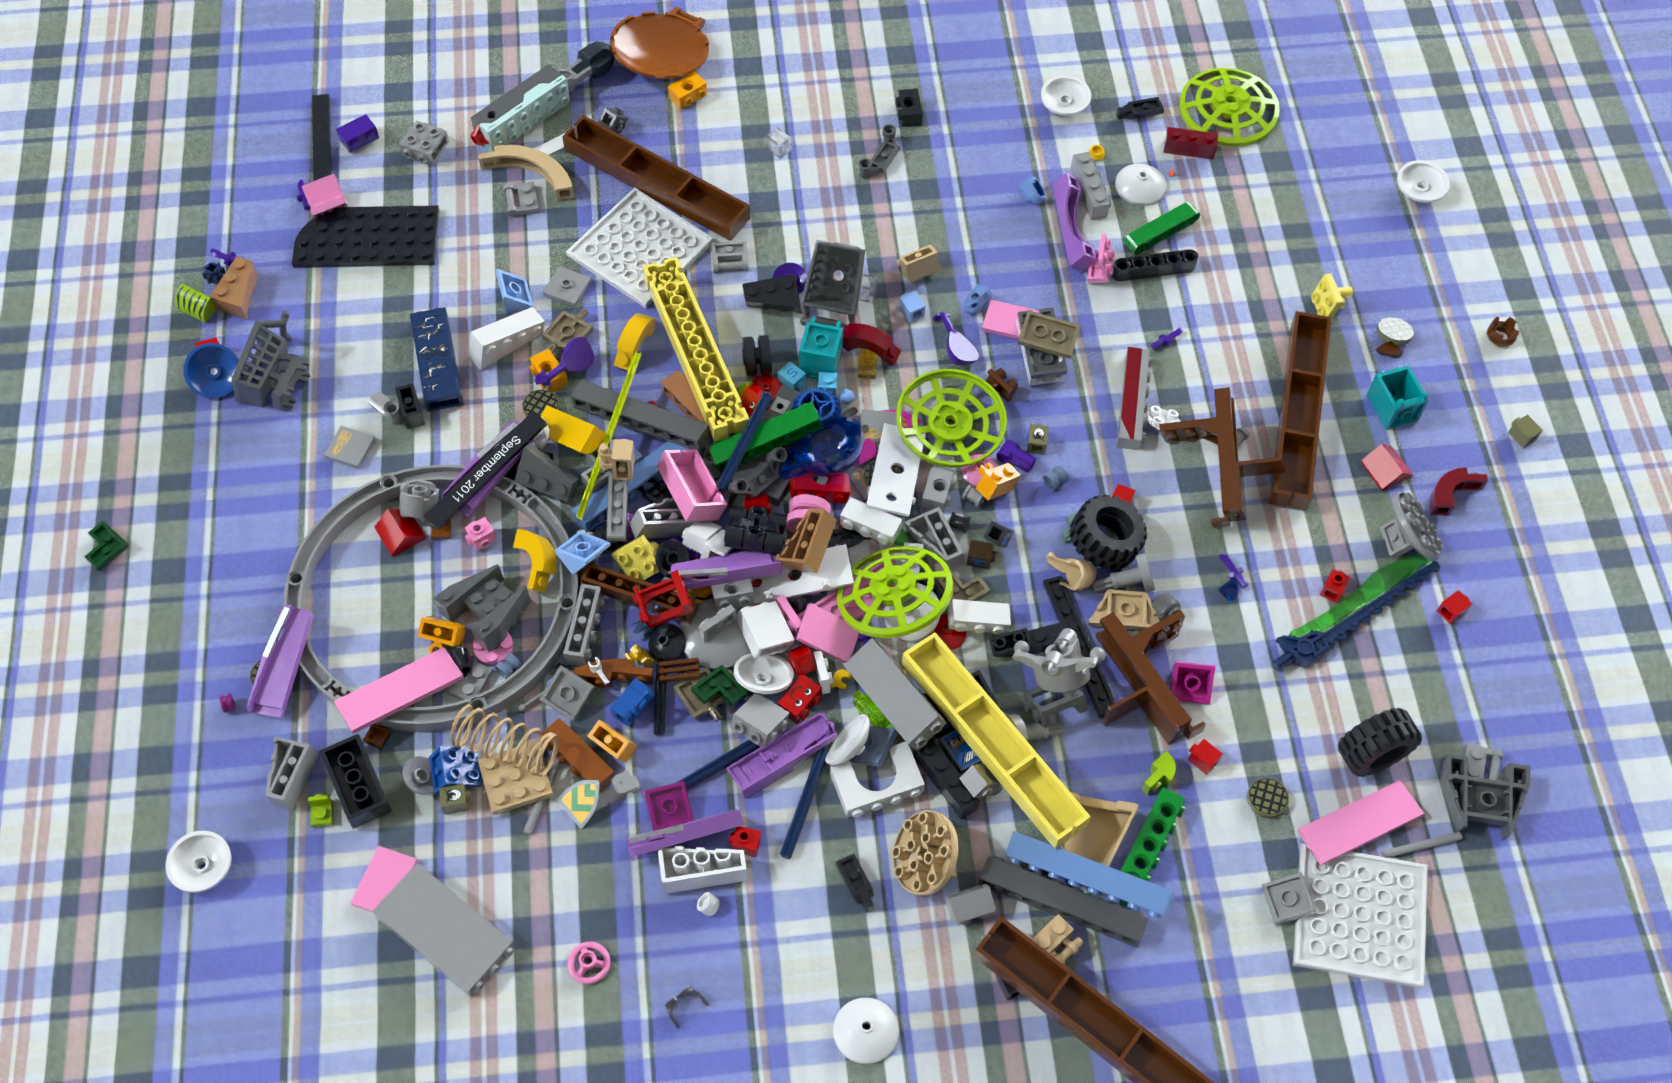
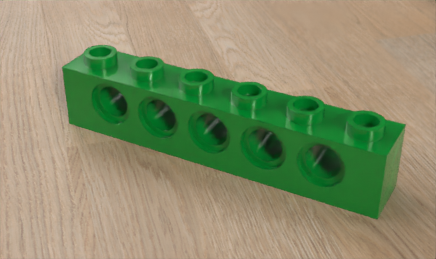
(1168, 802)

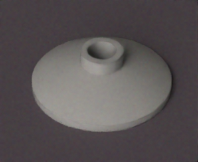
(415, 768)

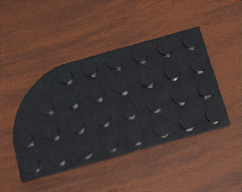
(369, 237)

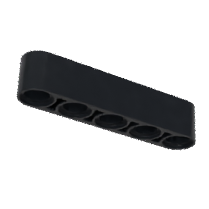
(1155, 265)

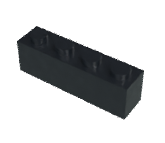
(946, 779)

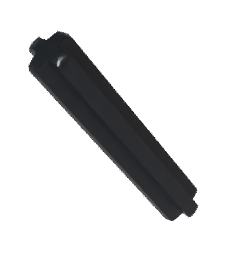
(660, 704)

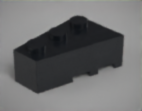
(773, 293)

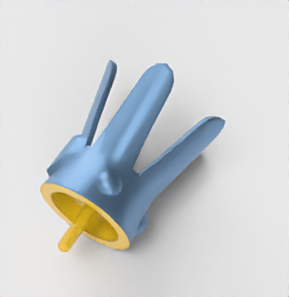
(640, 626)

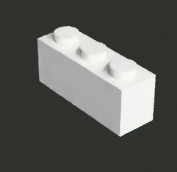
(870, 522)
(978, 616)

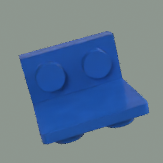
(454, 767)

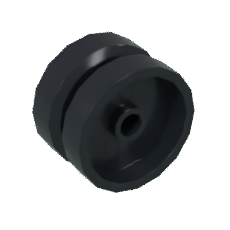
(757, 355)

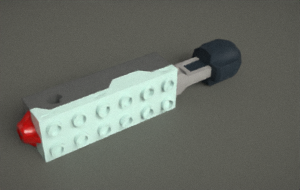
(537, 98)

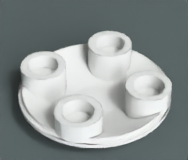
(1159, 416)

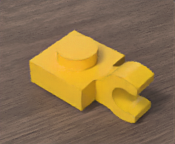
(639, 655)

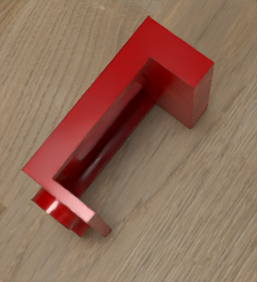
(643, 596)

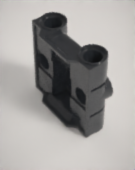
(755, 531)

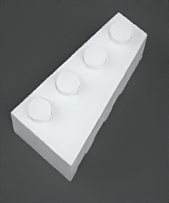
(504, 336)
(700, 868)

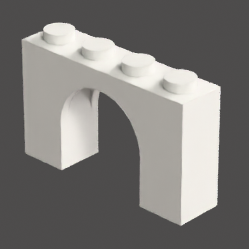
(857, 799)

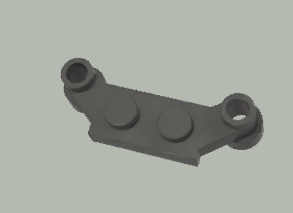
(883, 156)
(761, 477)

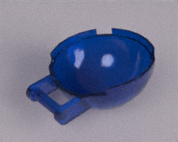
(826, 451)

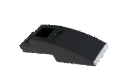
(1037, 639)

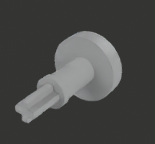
(1128, 577)
(1035, 731)

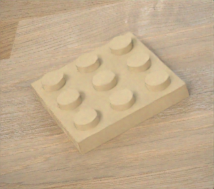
(511, 786)

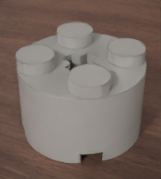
(418, 499)

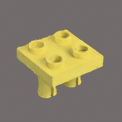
(1329, 297)
(637, 558)

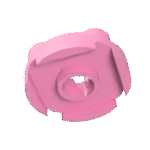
(493, 656)

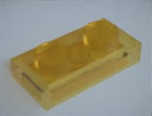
(867, 364)

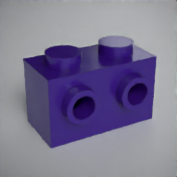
(357, 133)

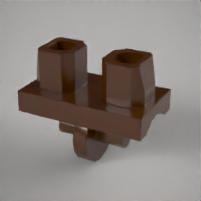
(1004, 389)

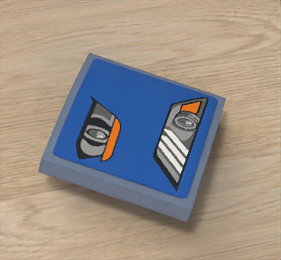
(959, 751)

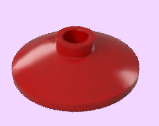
(952, 638)

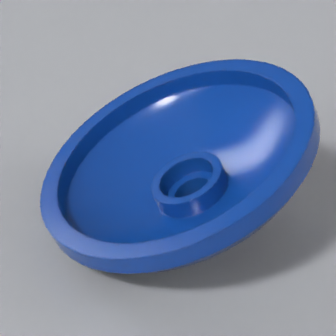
(199, 365)

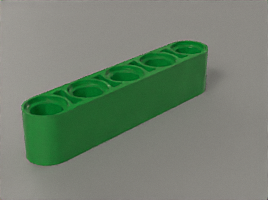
(1161, 228)

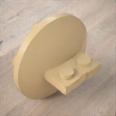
(925, 853)

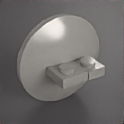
(1410, 529)
(714, 636)

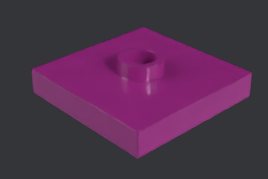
(668, 805)

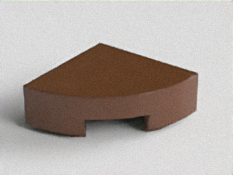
(1389, 349)

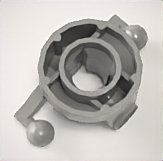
(1063, 666)

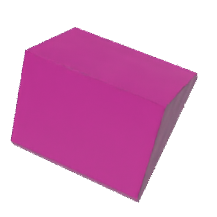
(1192, 682)

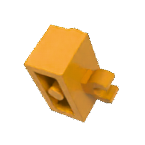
(996, 480)
(441, 632)

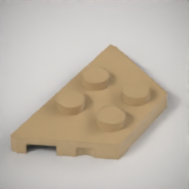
(1130, 607)

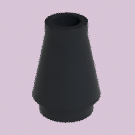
(461, 658)

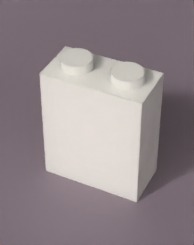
(765, 629)

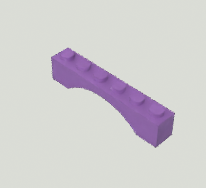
(1067, 196)

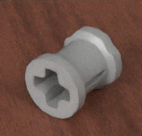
(973, 495)

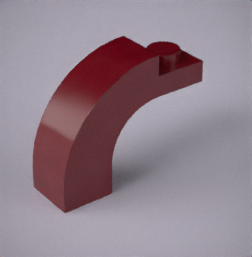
(872, 339)
(1442, 498)

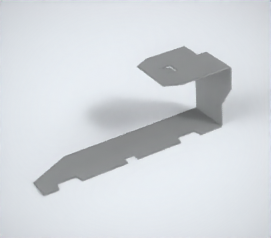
(623, 784)

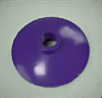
(792, 268)

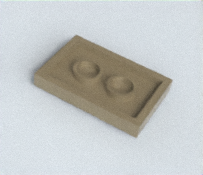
(1049, 334)

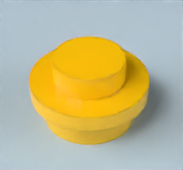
(1097, 152)

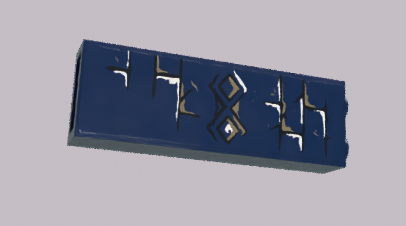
(436, 359)

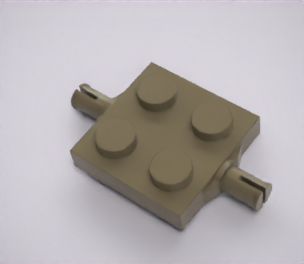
(565, 328)
(692, 703)

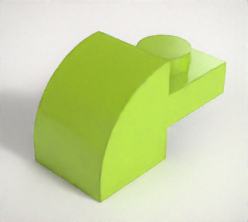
(1162, 772)

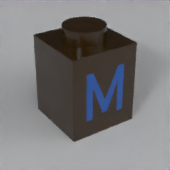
(981, 554)

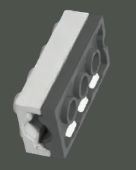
(1040, 365)

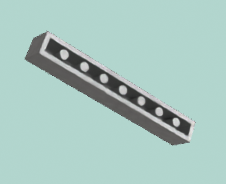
(642, 416)
(1068, 902)

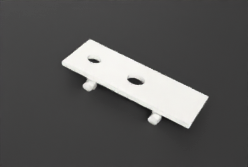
(885, 482)
(833, 573)

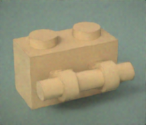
(919, 263)
(619, 459)
(1055, 935)

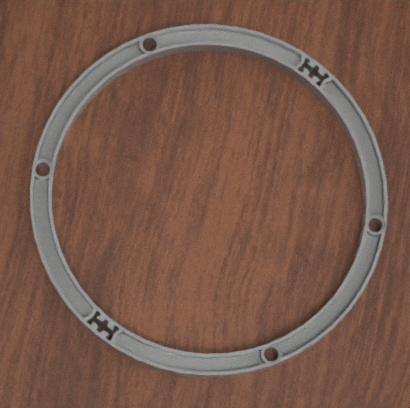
(377, 492)

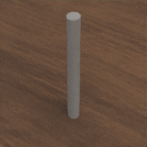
(539, 804)
(1421, 845)

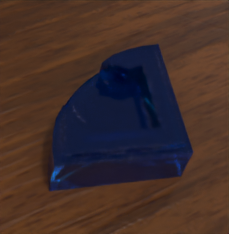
(1230, 590)

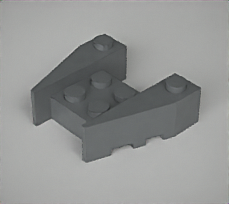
(488, 602)
(1482, 798)

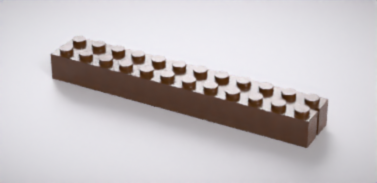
(657, 177)
(1301, 410)
(1081, 1008)

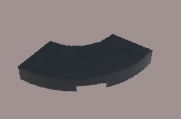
(845, 536)

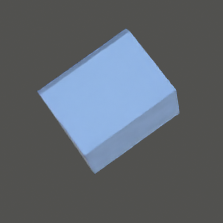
(514, 292)
(580, 550)

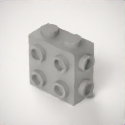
(424, 143)
(760, 720)

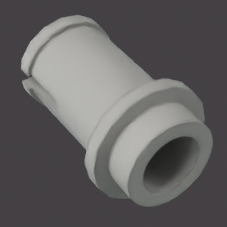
(1242, 434)

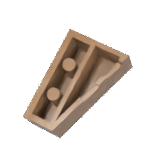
(235, 288)
(809, 542)

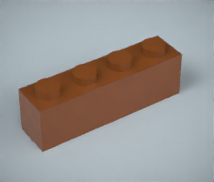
(578, 755)

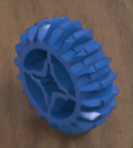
(823, 401)

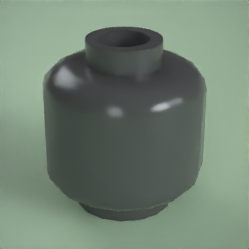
(1165, 605)

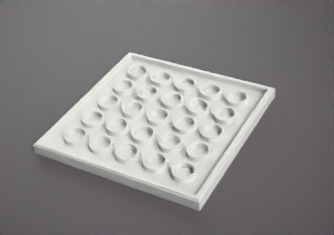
(636, 235)
(1366, 918)

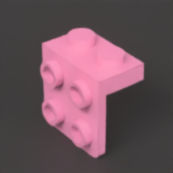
(1102, 269)

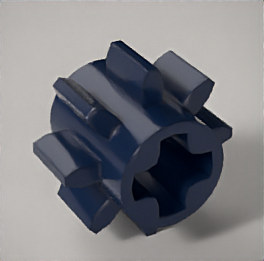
(213, 272)

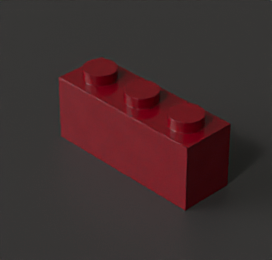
(1190, 143)

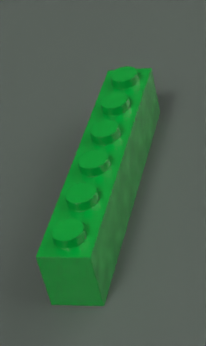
(770, 435)

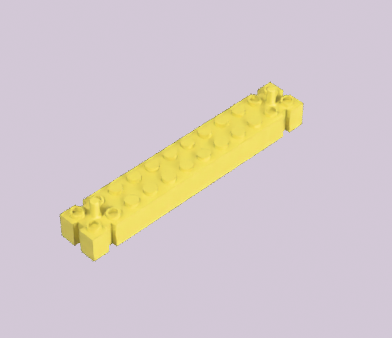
(695, 349)

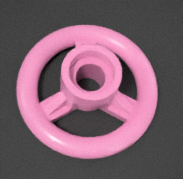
(587, 954)

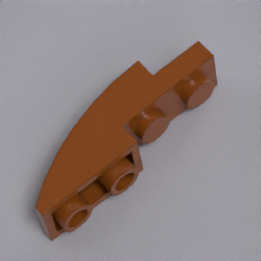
(615, 669)

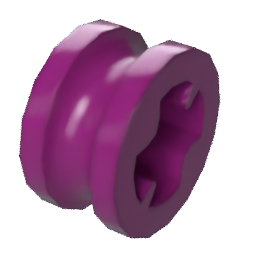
(227, 703)

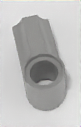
(386, 407)

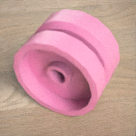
(799, 506)

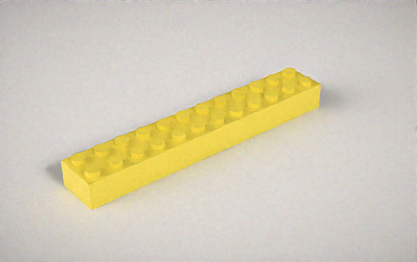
(996, 741)

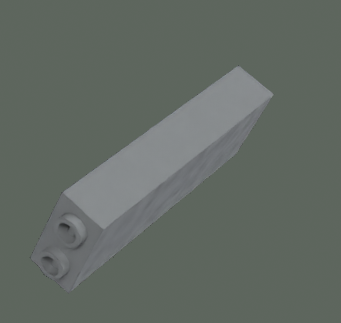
(895, 694)

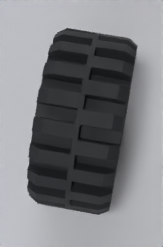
(1097, 546)
(1379, 742)

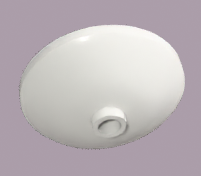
(1066, 95)
(1423, 181)
(1140, 184)
(913, 616)
(764, 674)
(849, 741)
(190, 853)
(861, 1044)

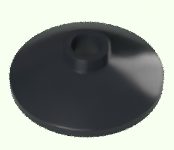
(675, 551)
(672, 647)

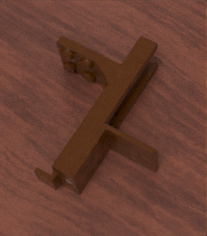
(1223, 432)
(1148, 686)

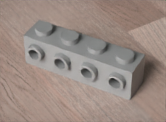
(1092, 189)
(583, 625)

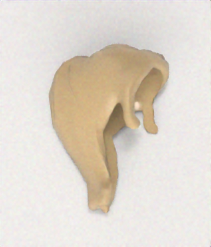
(1079, 572)

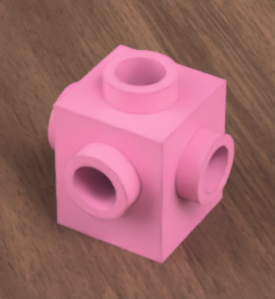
(480, 534)

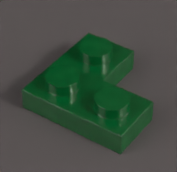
(109, 546)
(720, 682)

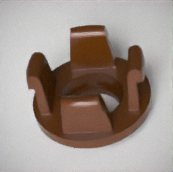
(1507, 327)

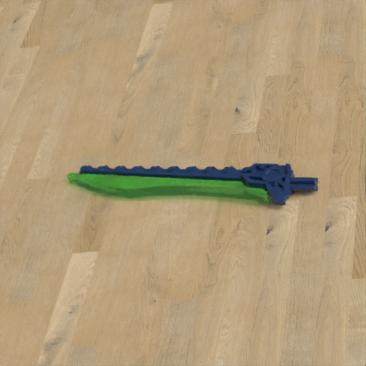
(1309, 641)

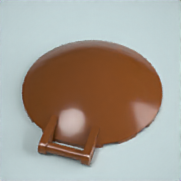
(660, 43)

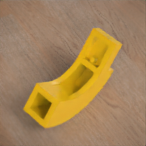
(632, 337)
(542, 557)

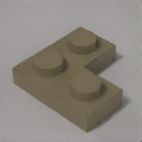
(972, 590)

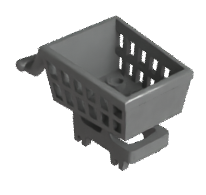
(824, 290)
(276, 348)

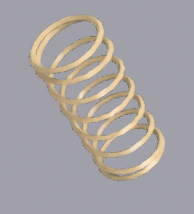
(459, 743)

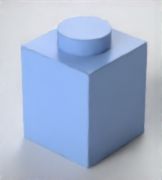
(912, 306)

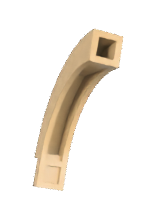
(532, 160)

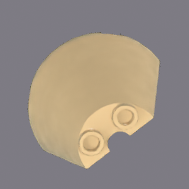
(1105, 829)

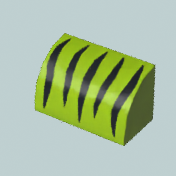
(194, 303)

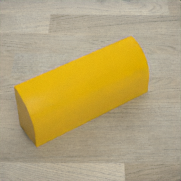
(572, 431)

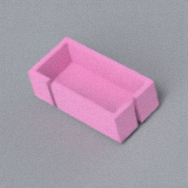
(691, 485)

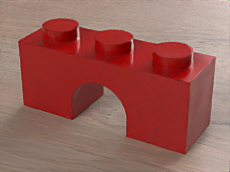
(835, 490)

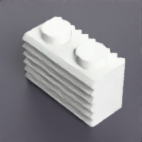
(699, 534)

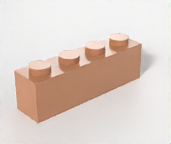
(679, 392)

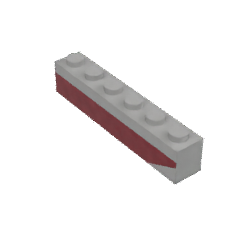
(1133, 398)

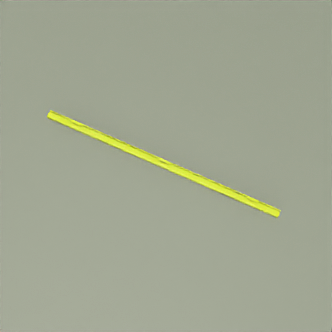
(609, 433)

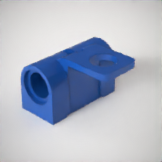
(632, 702)

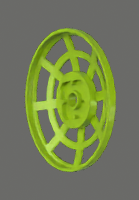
(1233, 110)
(951, 410)
(895, 596)

